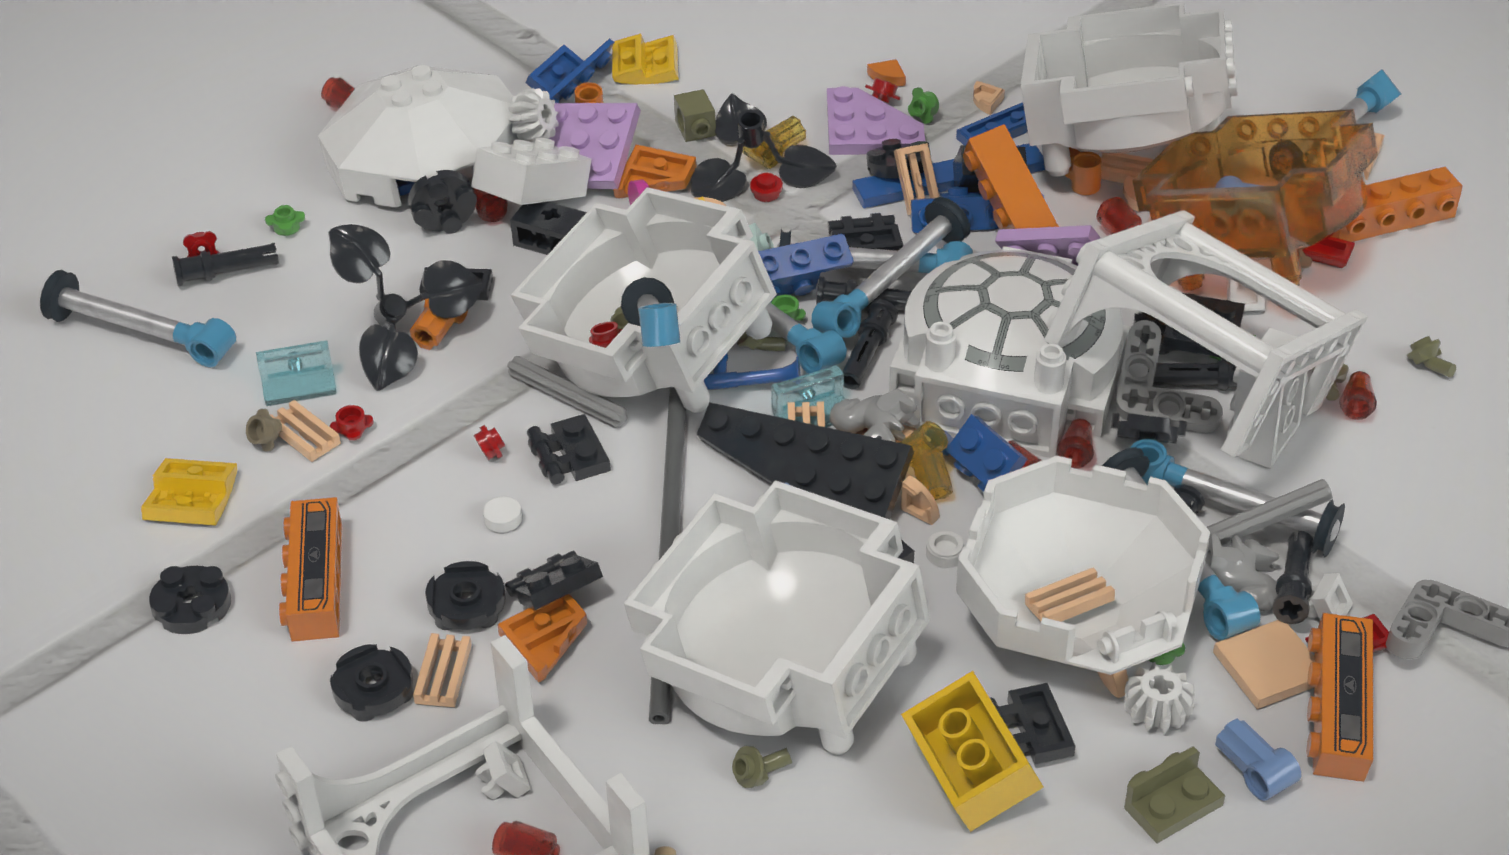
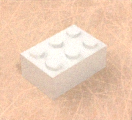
(531, 171)
(1283, 414)

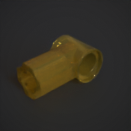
(783, 135)
(928, 460)

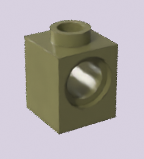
(694, 115)

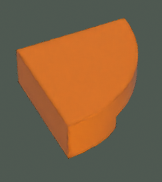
(887, 71)

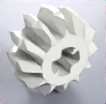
(533, 115)
(1159, 698)

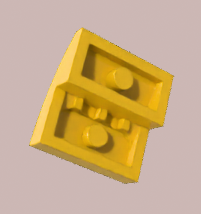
(644, 62)
(189, 491)

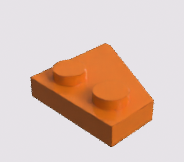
(657, 167)
(545, 633)

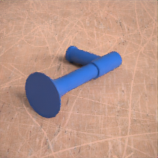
(722, 379)

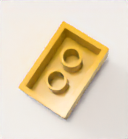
(971, 751)

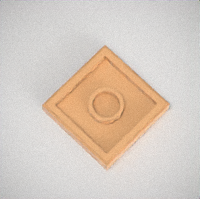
(1267, 662)

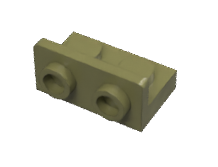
(1172, 795)

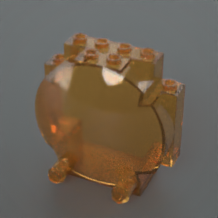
(1307, 172)

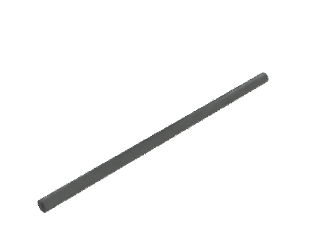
(670, 525)

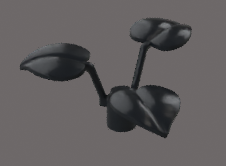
(746, 126)
(449, 286)

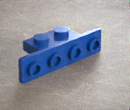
(566, 70)
(972, 203)
(798, 265)
(982, 452)

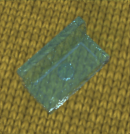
(296, 373)
(813, 387)

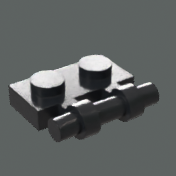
(868, 232)
(579, 449)
(553, 580)
(1040, 723)

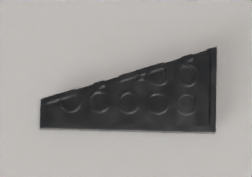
(811, 457)

